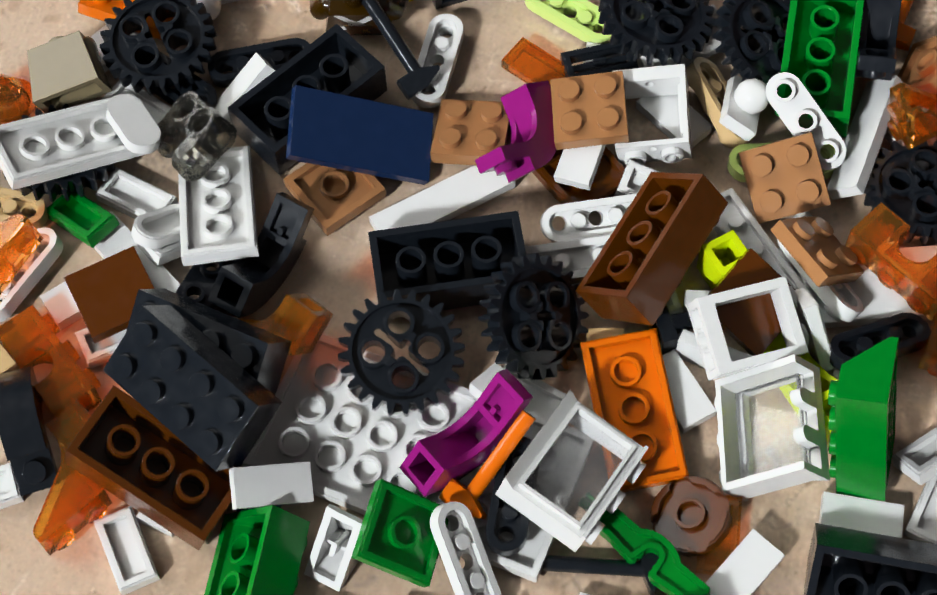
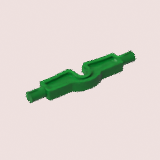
(635, 542)

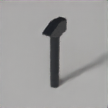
(417, 77)
(603, 566)

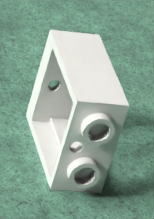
(652, 83)
(712, 339)

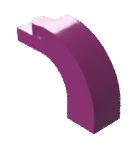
(531, 133)
(469, 439)

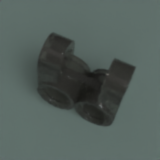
(199, 130)

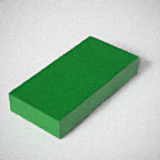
(82, 218)

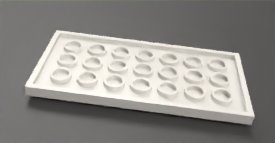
(357, 446)

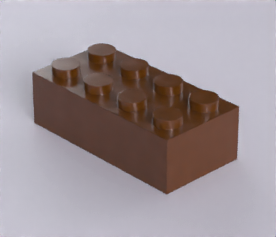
(652, 247)
(150, 468)

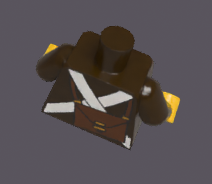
(353, 16)

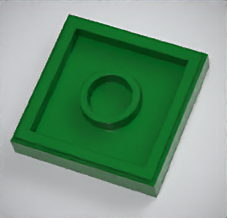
(398, 534)

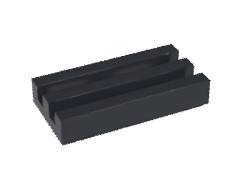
(600, 62)

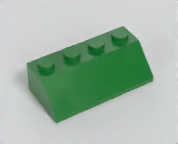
(823, 54)
(864, 421)
(258, 553)

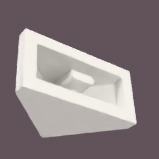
(333, 548)

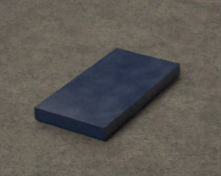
(359, 135)

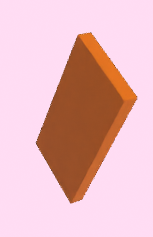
(634, 396)

